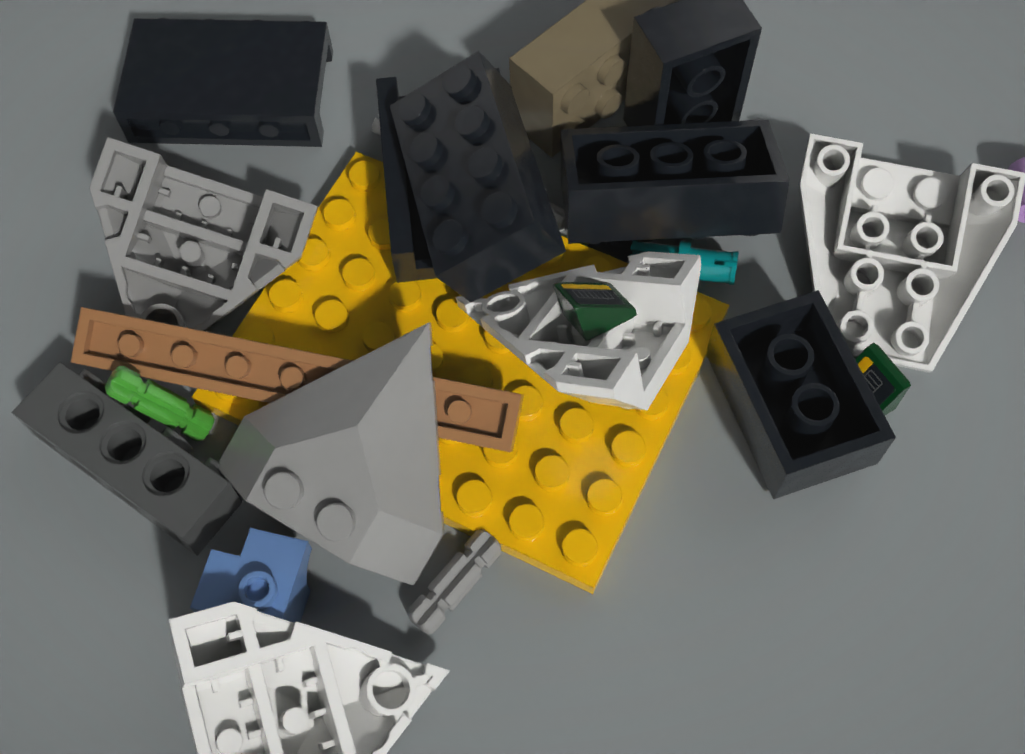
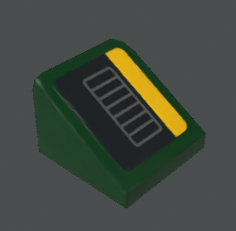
(593, 307)
(883, 377)

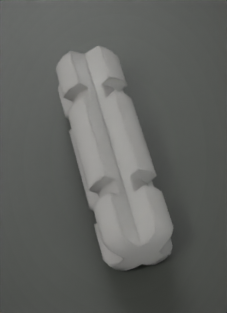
(454, 581)

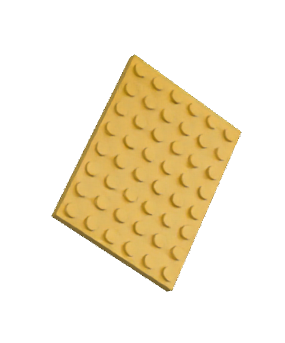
(573, 461)

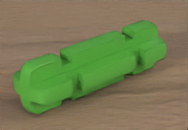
(159, 403)

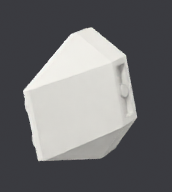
(901, 245)

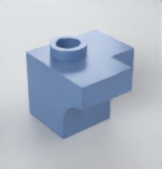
(265, 576)

